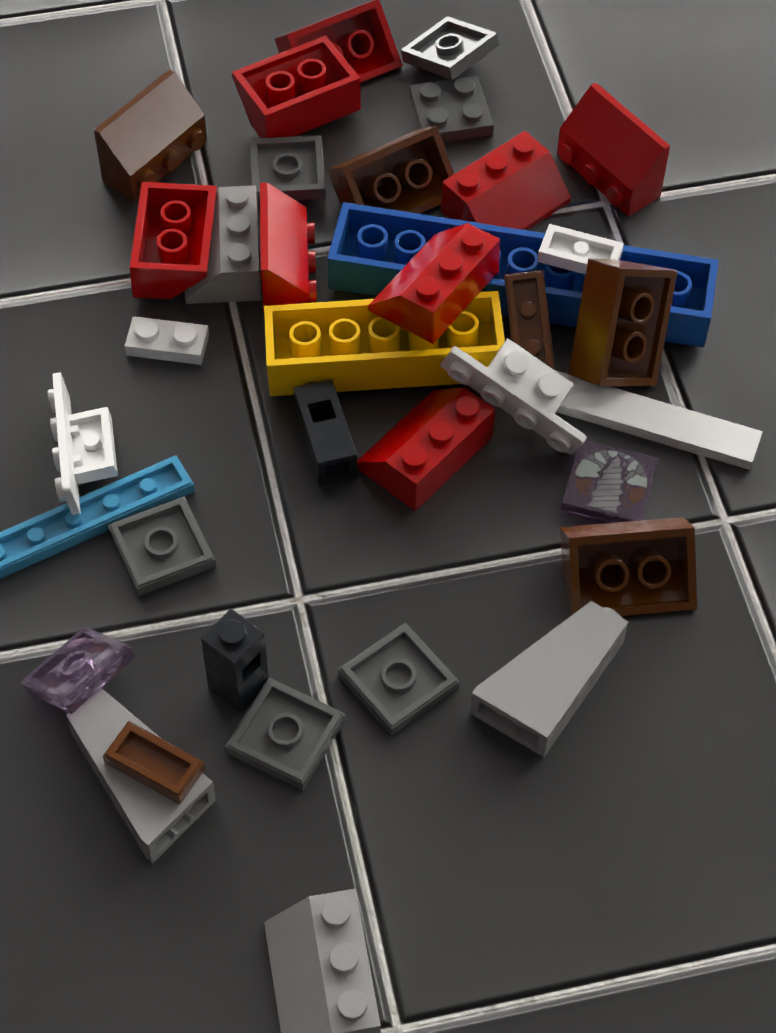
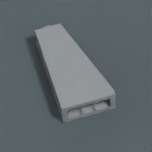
(548, 681)
(148, 815)

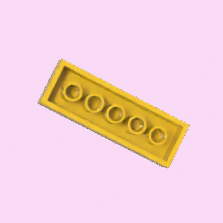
(366, 350)

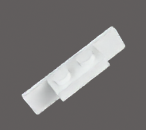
(522, 388)
(84, 444)

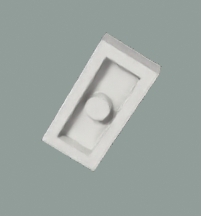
(572, 248)
(167, 340)

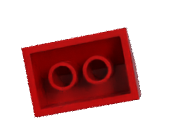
(359, 36)
(298, 89)
(614, 150)
(507, 187)
(171, 238)
(285, 249)
(439, 281)
(429, 445)

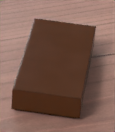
(154, 762)

